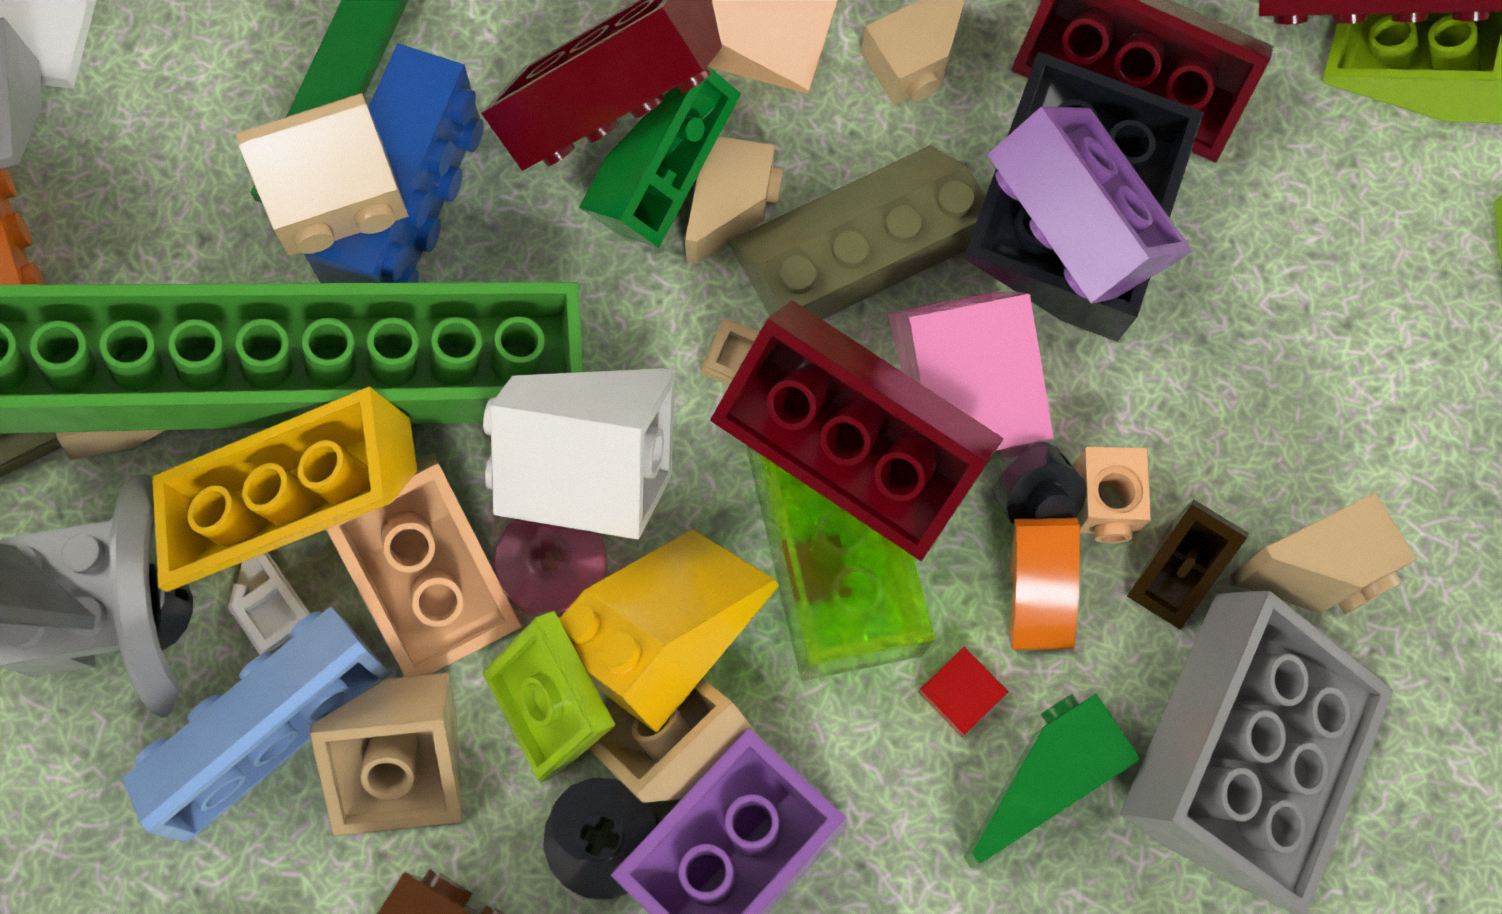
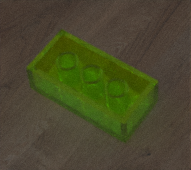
(842, 585)

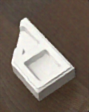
(266, 604)

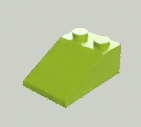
(1423, 66)

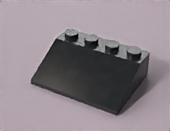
(1153, 137)

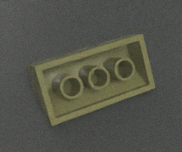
(863, 235)

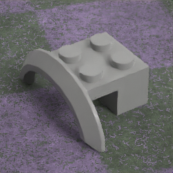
(109, 575)

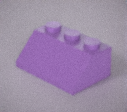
(1086, 202)
(733, 838)

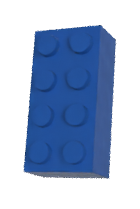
(426, 127)

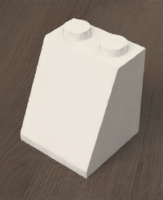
(582, 448)

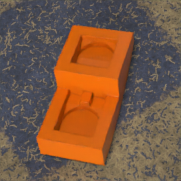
(1044, 583)

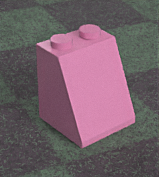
(980, 359)

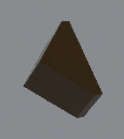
(1187, 563)

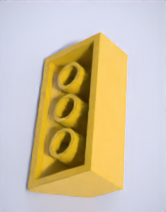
(280, 486)

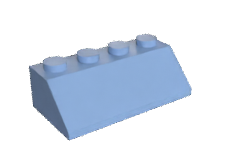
(251, 728)

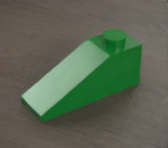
(659, 161)
(1058, 767)

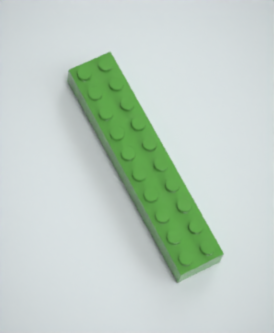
(271, 350)

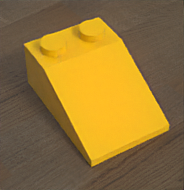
(664, 623)

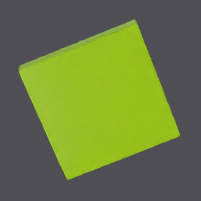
(547, 697)

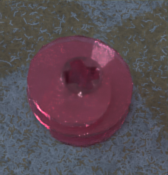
(524, 576)

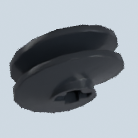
(588, 807)

